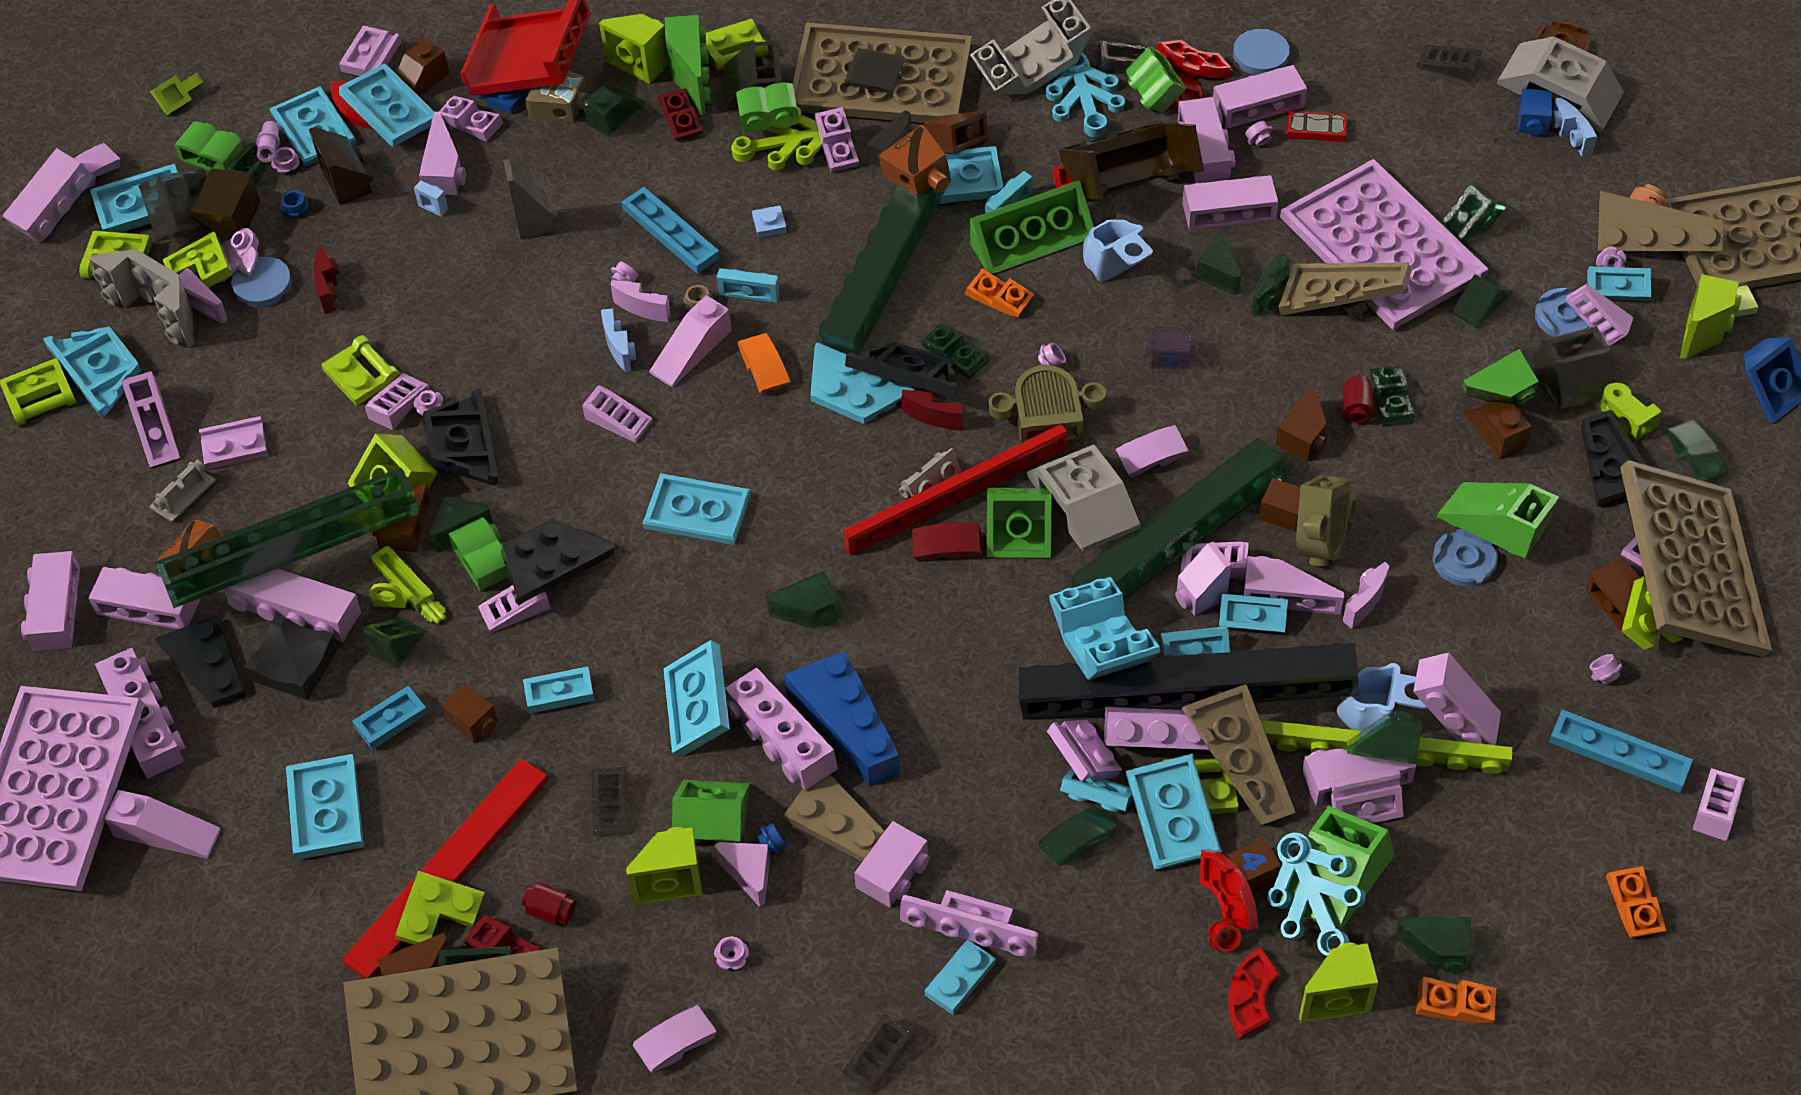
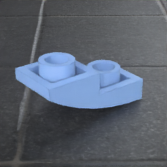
(1572, 123)
(618, 340)

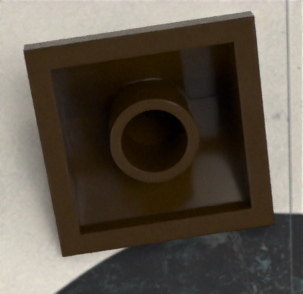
(226, 202)

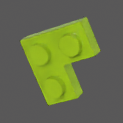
(204, 257)
(1640, 620)
(436, 898)

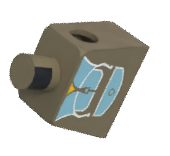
(558, 101)

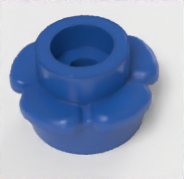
(294, 203)
(772, 837)

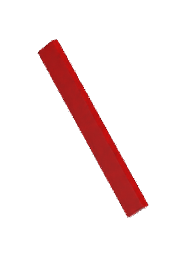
(955, 490)
(451, 861)

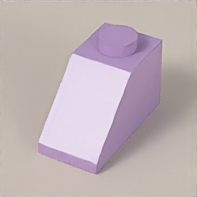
(1204, 580)

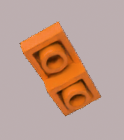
(1005, 297)
(764, 362)
(1635, 903)
(1459, 1002)

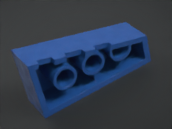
(842, 710)

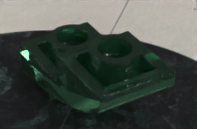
(1271, 280)
(951, 344)
(1391, 396)
(1702, 454)
(1074, 836)

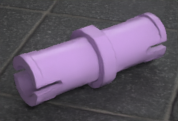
(268, 141)

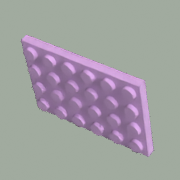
(1378, 221)
(59, 780)

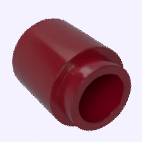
(1358, 399)
(548, 904)

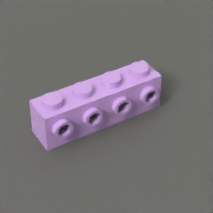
(298, 600)
(780, 729)
(153, 742)

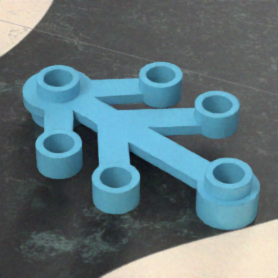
(1094, 123)
(1311, 890)

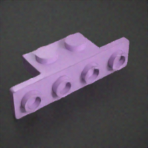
(970, 920)

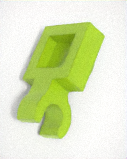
(174, 93)

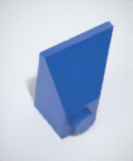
(1775, 375)

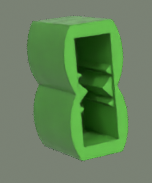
(1155, 80)
(767, 107)
(207, 147)
(480, 552)

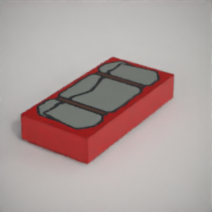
(1316, 126)

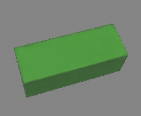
(1031, 228)

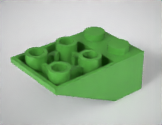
(687, 58)
(1502, 513)
(1358, 840)

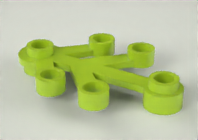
(744, 149)

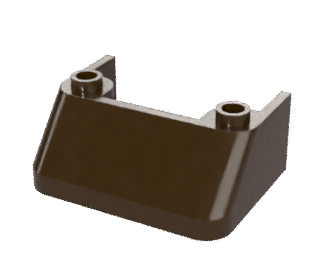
(1132, 156)

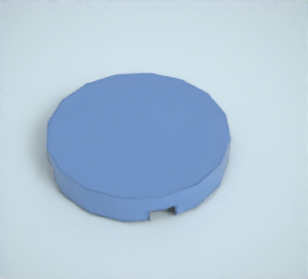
(1261, 51)
(265, 285)
(1556, 320)
(1463, 567)

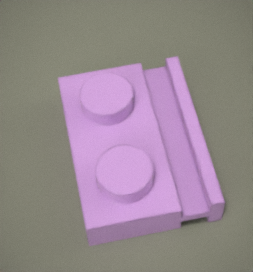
(369, 51)
(233, 443)
(1084, 750)
(1370, 795)

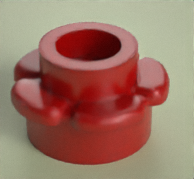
(1229, 941)

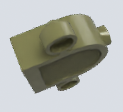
(1046, 399)
(1324, 518)

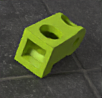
(1632, 415)

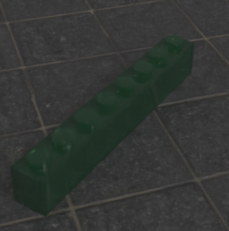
(878, 269)
(1187, 519)
(287, 537)

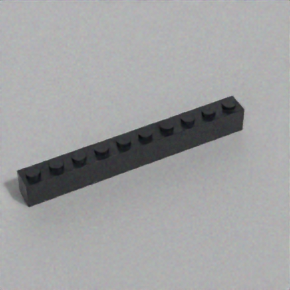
(1186, 679)

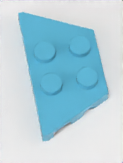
(96, 365)
(851, 390)

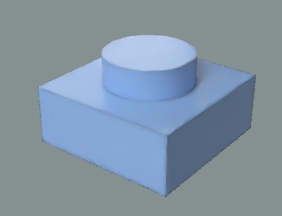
(431, 198)
(769, 222)

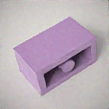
(892, 864)

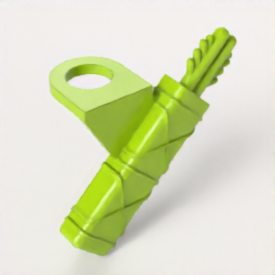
(403, 587)

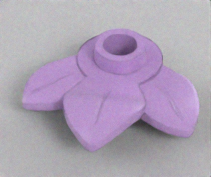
(242, 251)

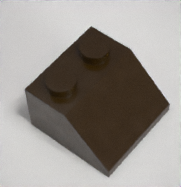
(341, 165)

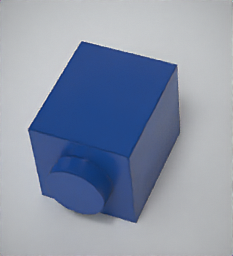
(1534, 111)

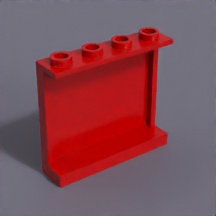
(524, 49)

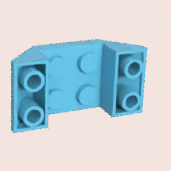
(1098, 630)

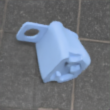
(1114, 248)
(1378, 693)

